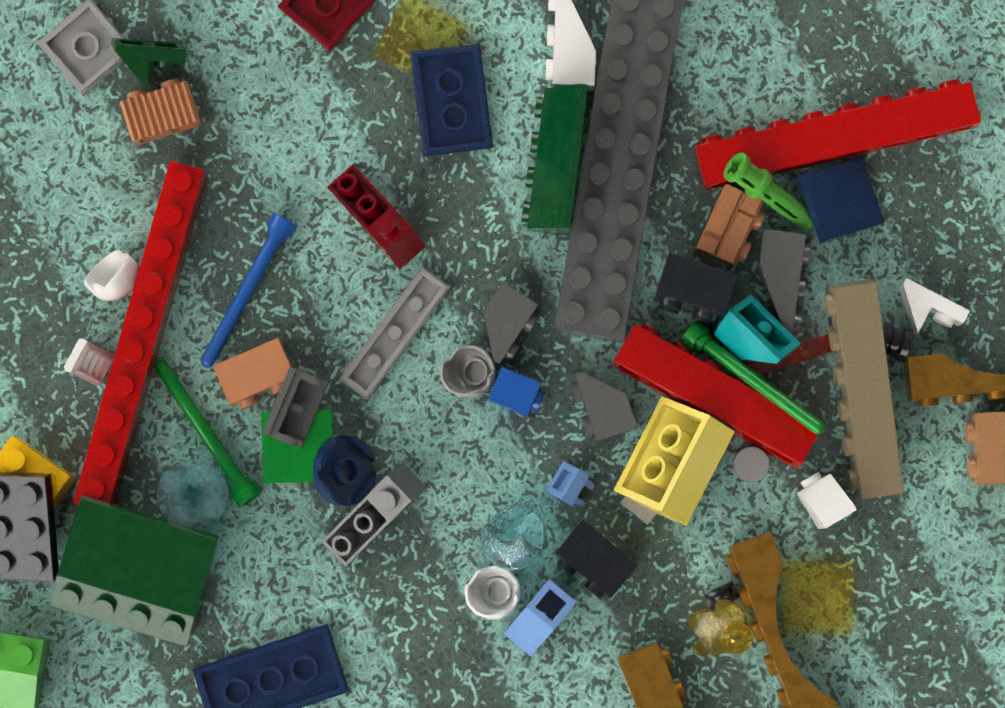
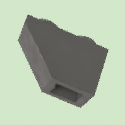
(505, 320)
(605, 406)

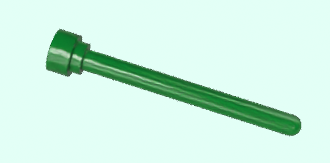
(699, 339)
(243, 488)

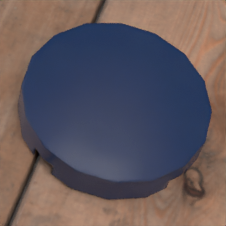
(344, 470)

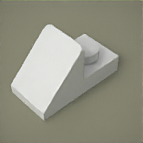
(920, 301)

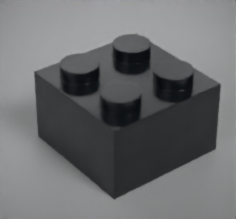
(694, 289)

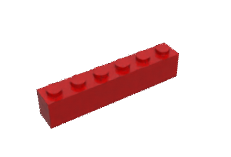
(703, 385)

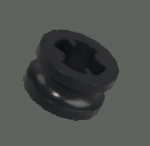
(722, 592)

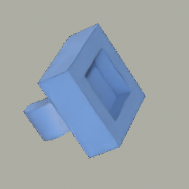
(568, 484)

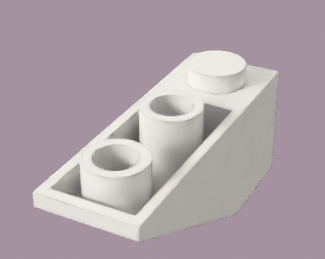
(573, 50)

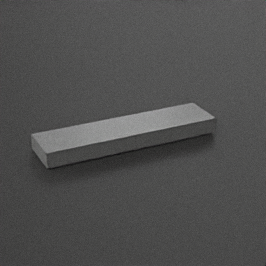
(395, 333)

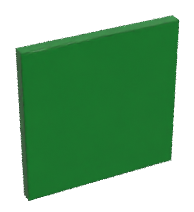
(294, 464)

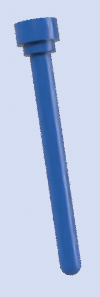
(278, 231)

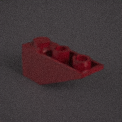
(377, 216)

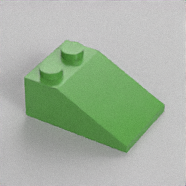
(22, 669)

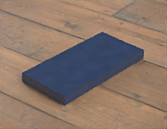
(275, 675)

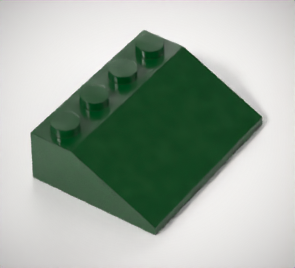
(556, 159)
(135, 571)

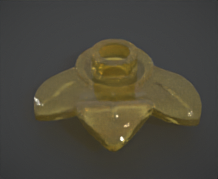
(717, 630)

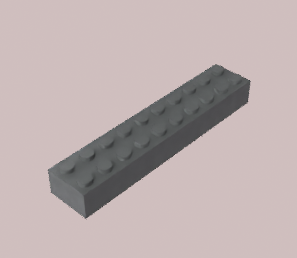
(617, 169)

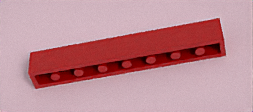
(844, 133)

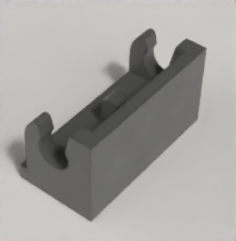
(295, 407)

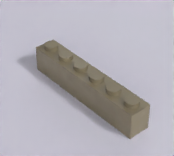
(864, 389)

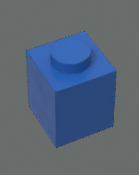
(516, 392)

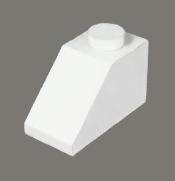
(825, 500)

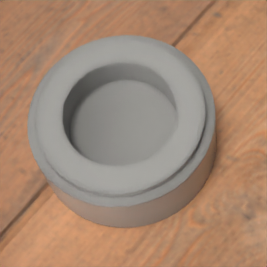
(751, 464)

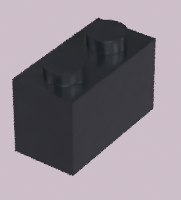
(596, 560)

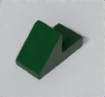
(139, 53)

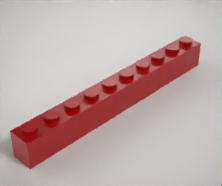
(142, 333)

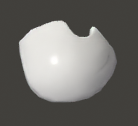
(112, 276)
(503, 596)

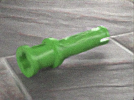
(759, 184)

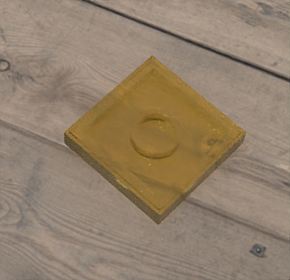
(416, 28)
(816, 597)

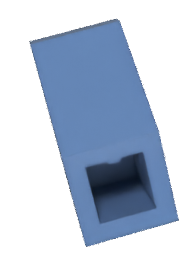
(540, 617)

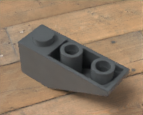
(780, 269)
(374, 514)

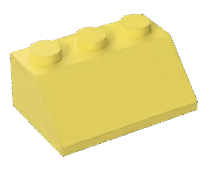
(674, 460)

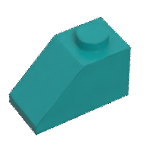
(755, 333)

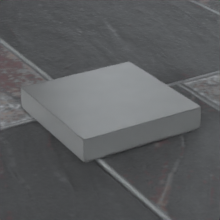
(83, 47)

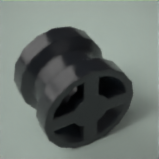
(897, 341)

